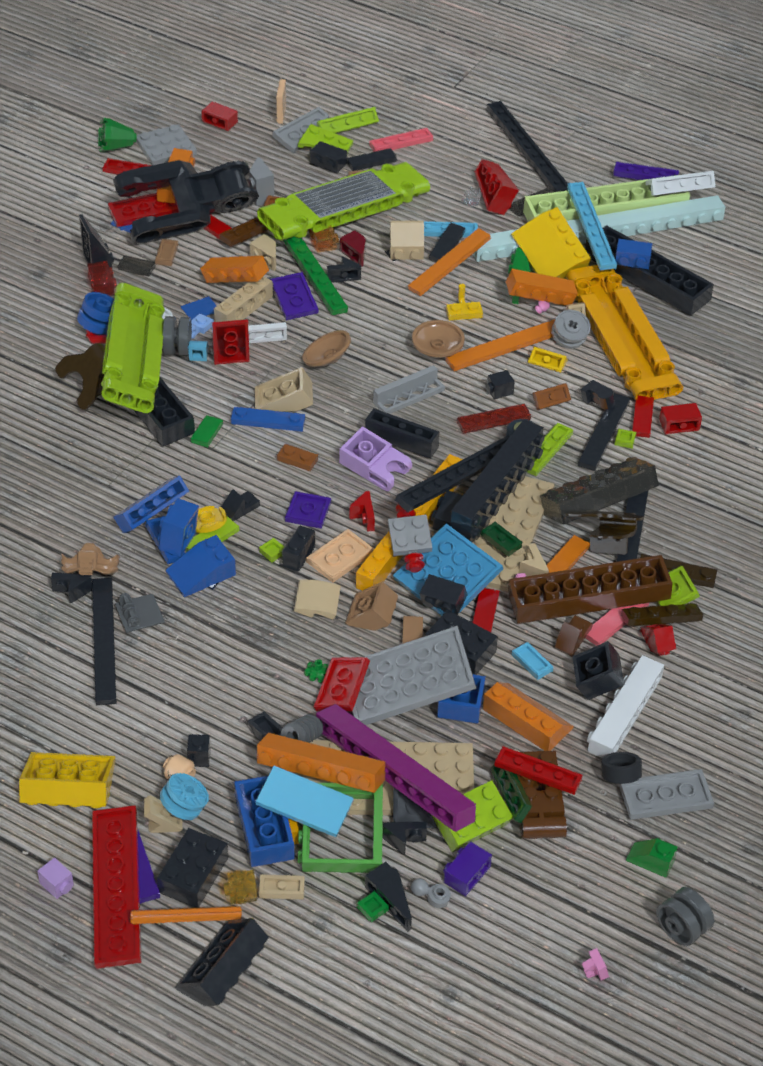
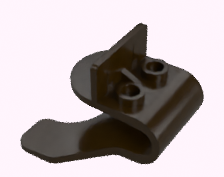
(89, 366)
(612, 527)

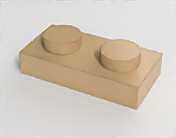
(281, 887)

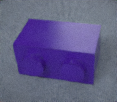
(467, 868)

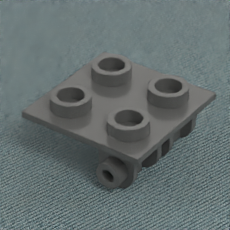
(138, 612)

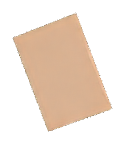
(339, 555)

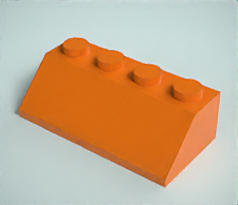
(525, 716)

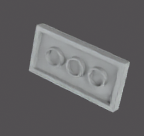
(667, 794)

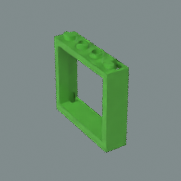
(346, 865)

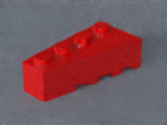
(495, 187)

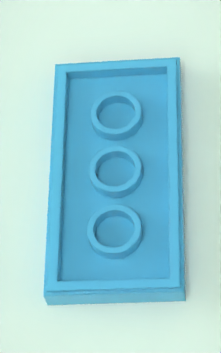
(304, 801)

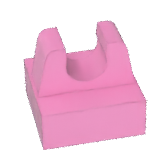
(595, 965)

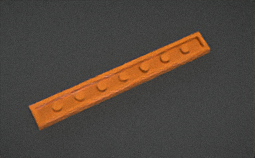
(500, 346)

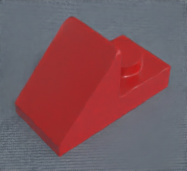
(363, 509)

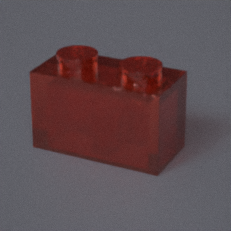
(101, 278)

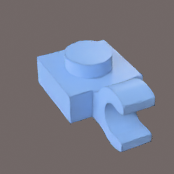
(201, 324)

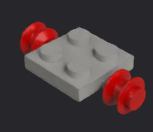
(410, 536)

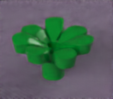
(316, 670)

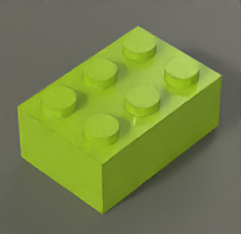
(489, 817)

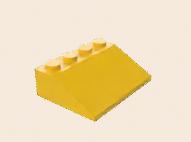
(551, 245)
(66, 779)

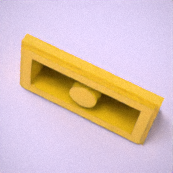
(547, 359)

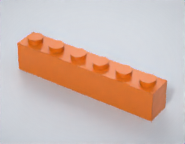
(321, 762)

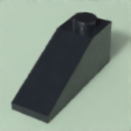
(388, 885)

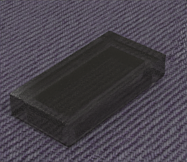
(136, 265)

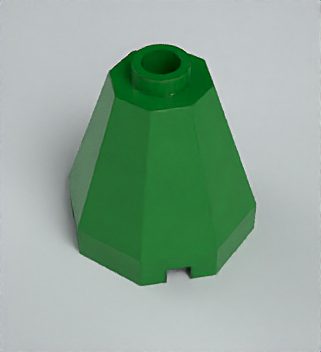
(114, 135)

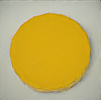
(210, 519)

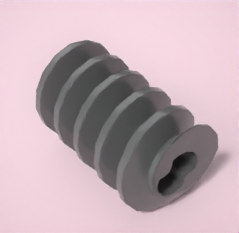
(303, 729)

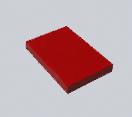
(342, 682)

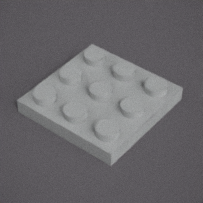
(159, 144)

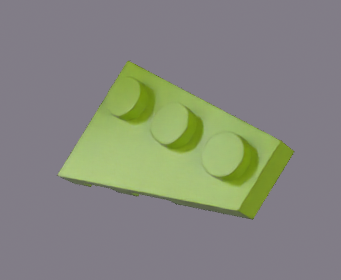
(315, 134)

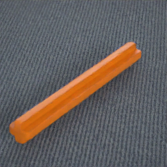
(185, 915)

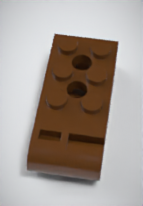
(547, 815)

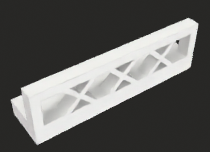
(681, 183)
(267, 332)

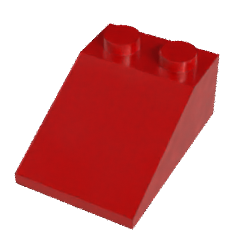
(230, 341)

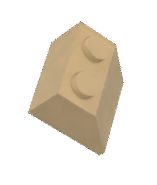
(407, 240)

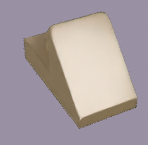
(533, 562)
(159, 818)

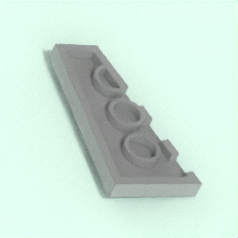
(291, 133)

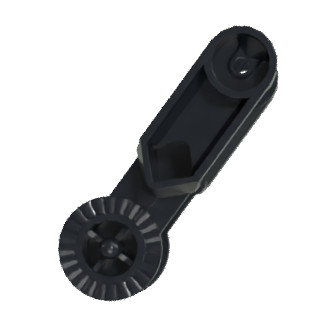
(194, 193)

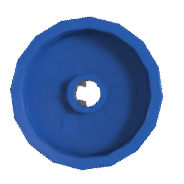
(95, 312)

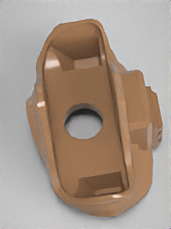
(89, 560)

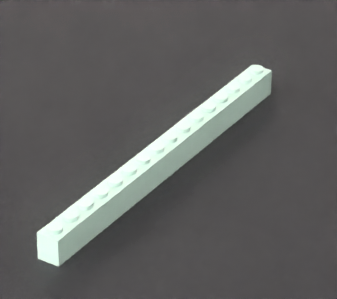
(626, 222)

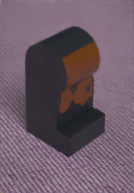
(598, 394)

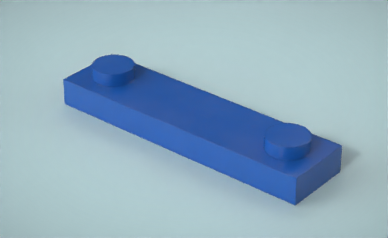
(268, 419)

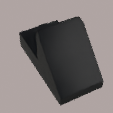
(346, 271)
(239, 505)
(74, 584)
(401, 832)

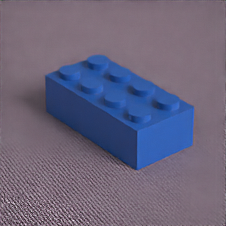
(265, 832)

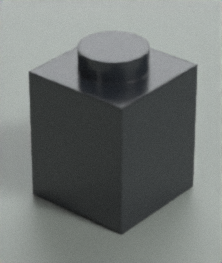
(500, 384)
(199, 749)

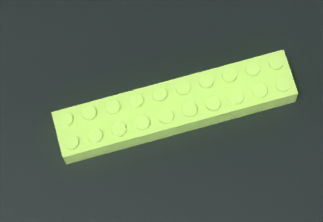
(604, 198)

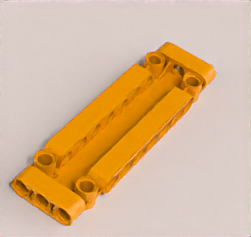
(625, 333)

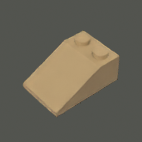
(285, 393)

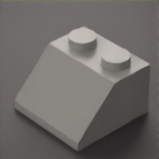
(262, 180)

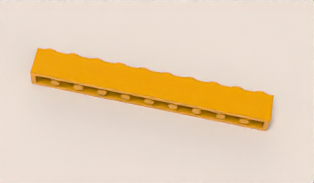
(381, 560)

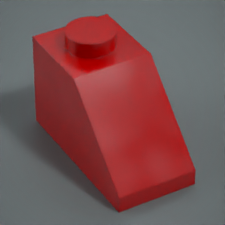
(659, 638)

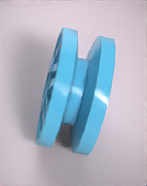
(184, 796)

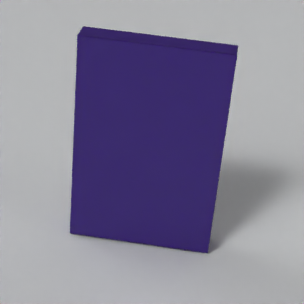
(294, 296)

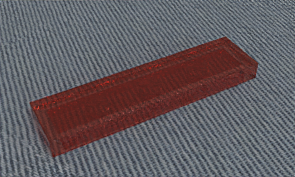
(493, 418)

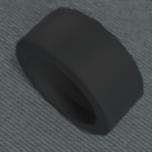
(621, 767)

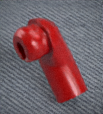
(95, 338)

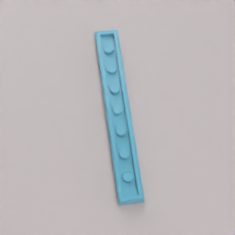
(592, 226)

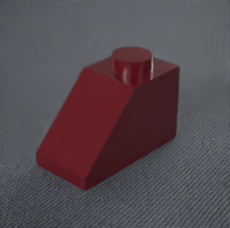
(354, 246)

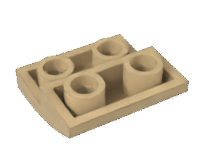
(317, 598)

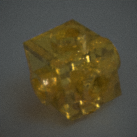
(241, 887)

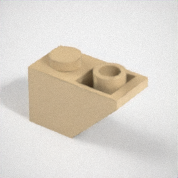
(265, 247)

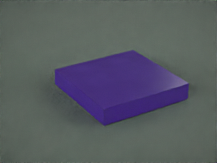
(308, 509)

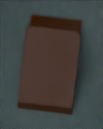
(572, 635)

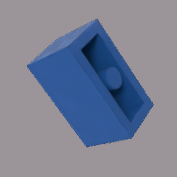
(633, 253)

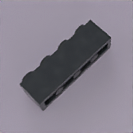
(403, 433)

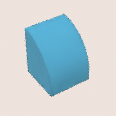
(198, 350)

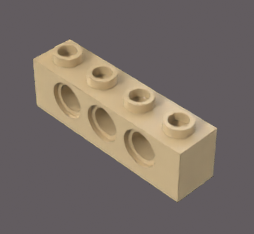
(244, 301)

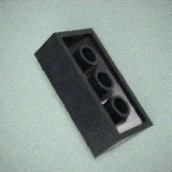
(223, 962)

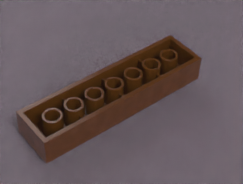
(589, 589)

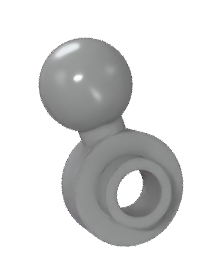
(420, 887)

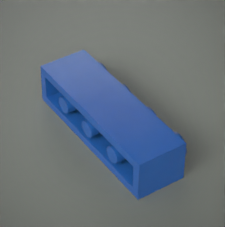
(151, 504)

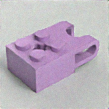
(373, 458)

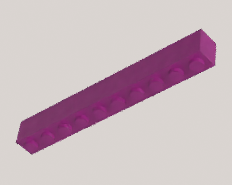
(400, 769)

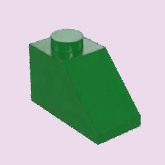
(653, 856)

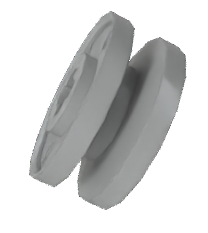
(570, 329)

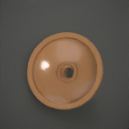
(438, 338)
(327, 349)

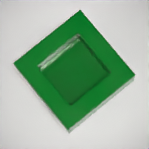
(372, 906)

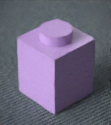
(55, 878)

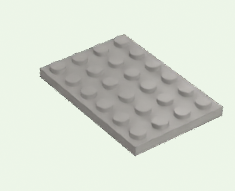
(414, 676)

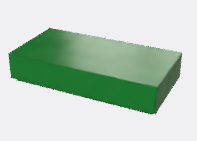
(207, 431)

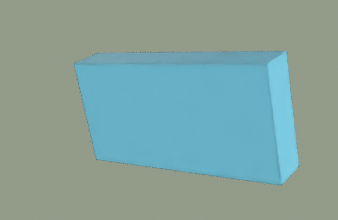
(532, 661)

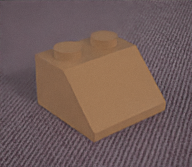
(372, 607)

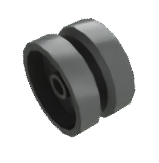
(177, 336)
(685, 916)

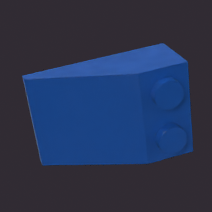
(202, 566)

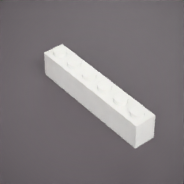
(626, 707)

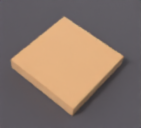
(281, 100)

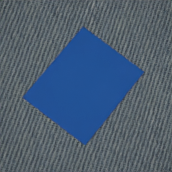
(203, 306)

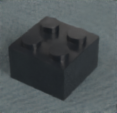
(598, 670)

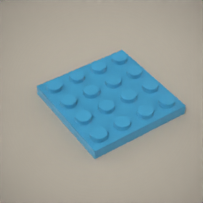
(452, 559)

